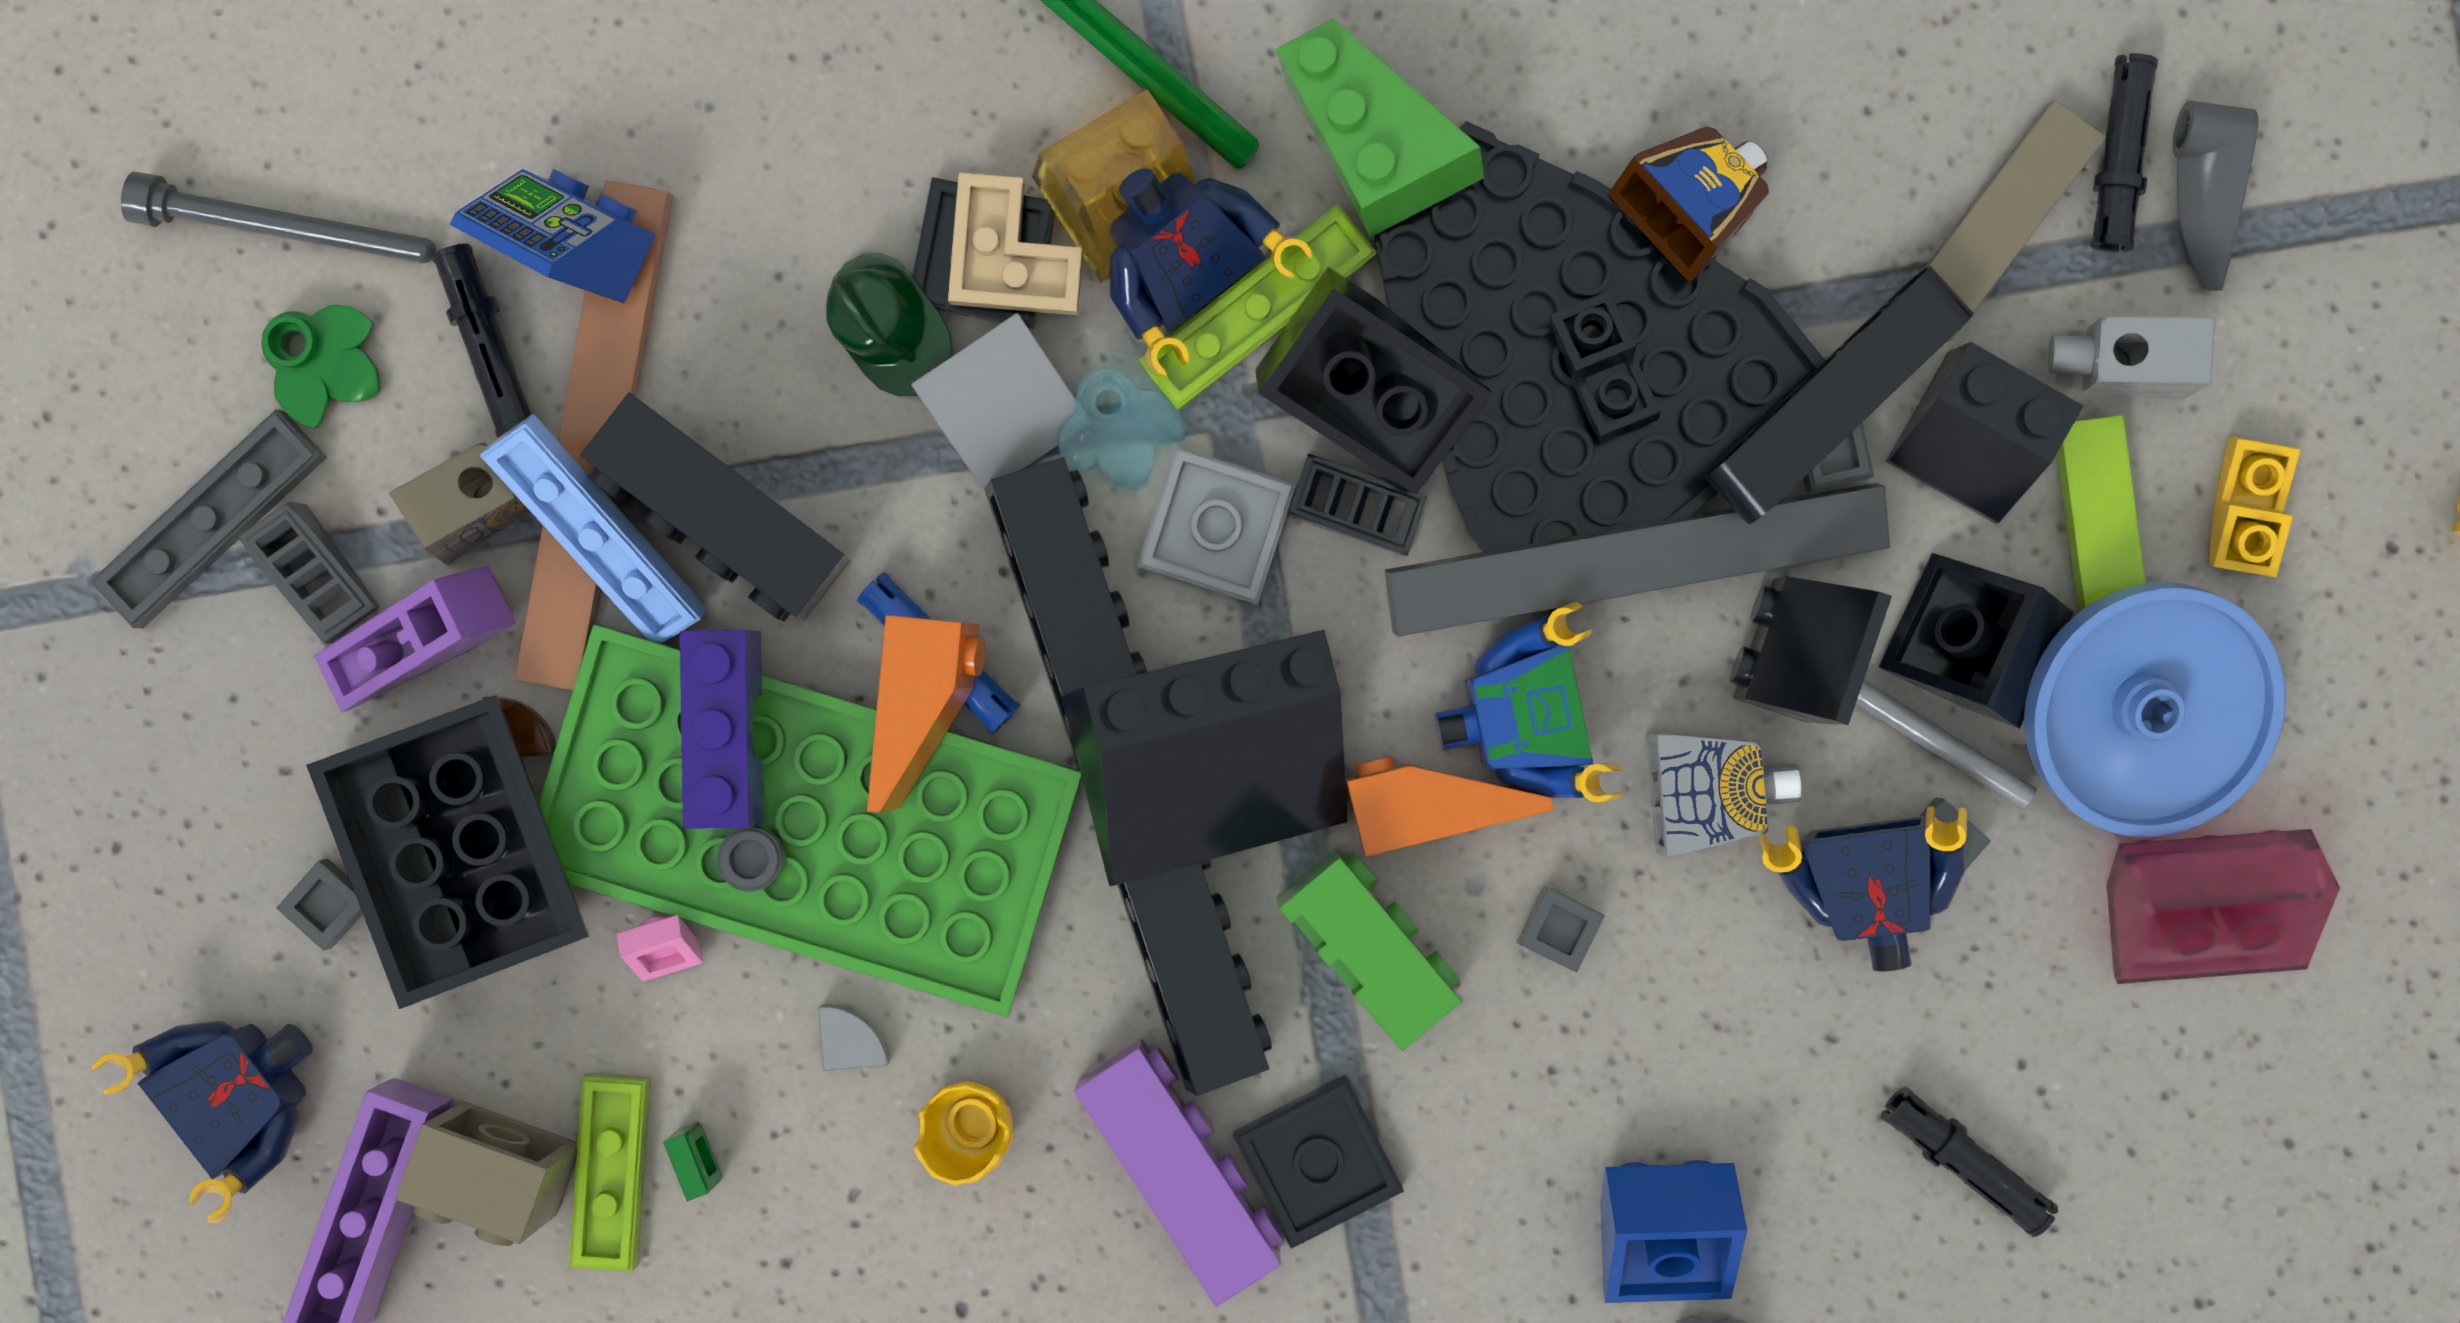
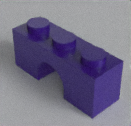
(718, 754)

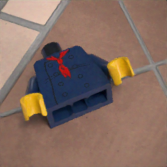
(1182, 250)
(1875, 878)
(223, 1096)

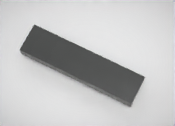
(208, 519)

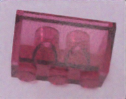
(2218, 905)

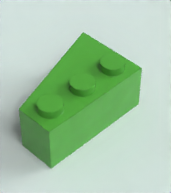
(1376, 129)
(1370, 947)

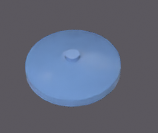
(2154, 709)

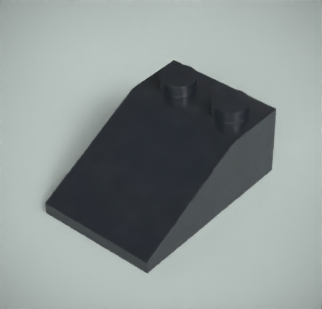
(1370, 382)
(1809, 649)

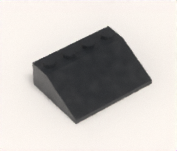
(1211, 755)
(447, 851)

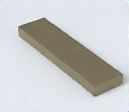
(2015, 202)

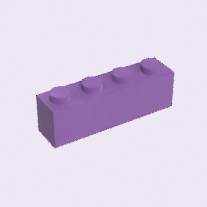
(1179, 1171)
(361, 1217)

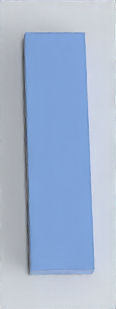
(593, 530)

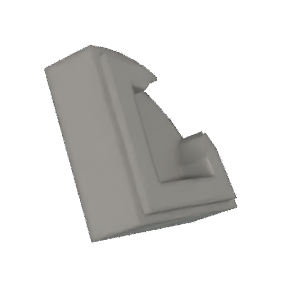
(849, 1040)

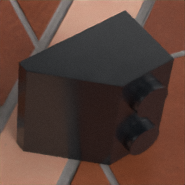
(1983, 431)
(1974, 637)

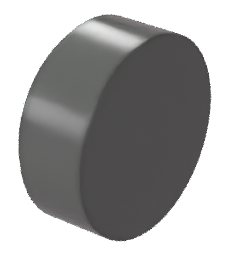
(751, 858)

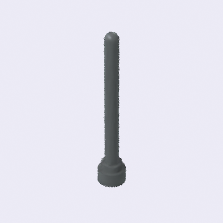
(150, 201)

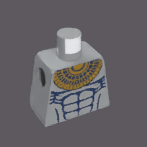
(1712, 791)

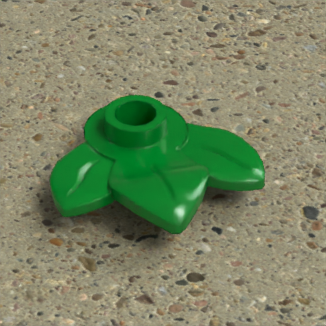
(328, 365)

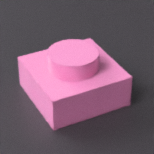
(659, 947)

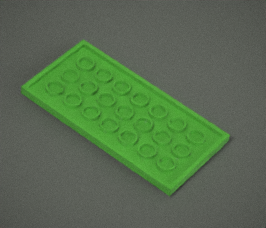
(906, 895)

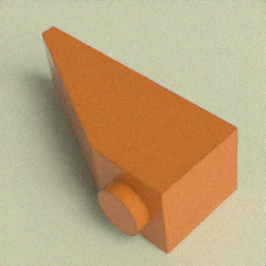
(922, 687)
(1418, 804)

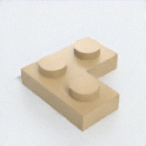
(992, 264)

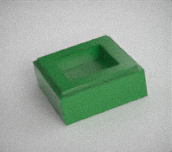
(693, 1161)

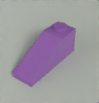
(415, 636)

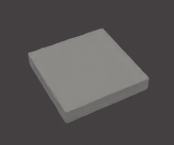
(1216, 525)

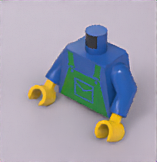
(1530, 713)

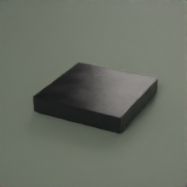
(936, 242)
(1318, 1161)

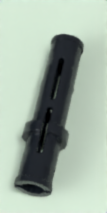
(2125, 144)
(481, 334)
(1949, 1145)

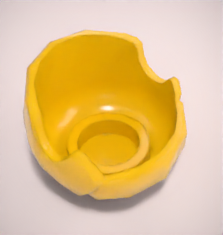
(964, 1132)

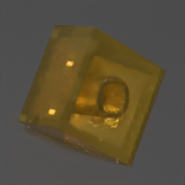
(1087, 167)

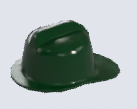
(886, 322)

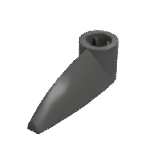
(2212, 177)

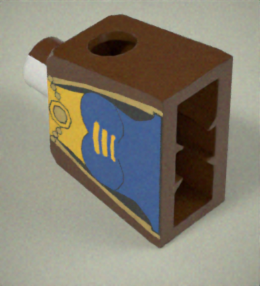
(1692, 195)

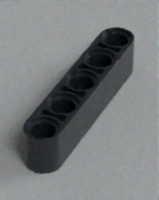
(1839, 395)

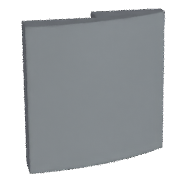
(998, 401)

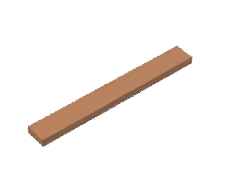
(602, 373)

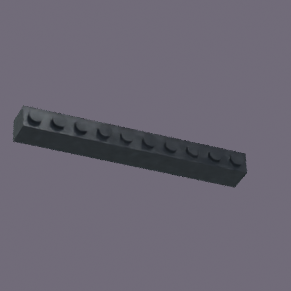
(1082, 645)

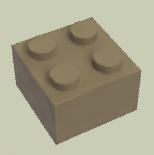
(487, 1173)

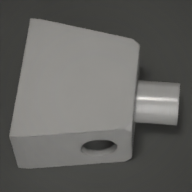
(2163, 355)

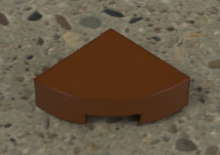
(528, 728)

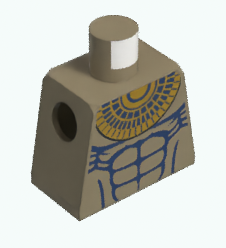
(445, 508)

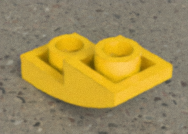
(2250, 504)

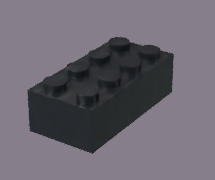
(715, 507)

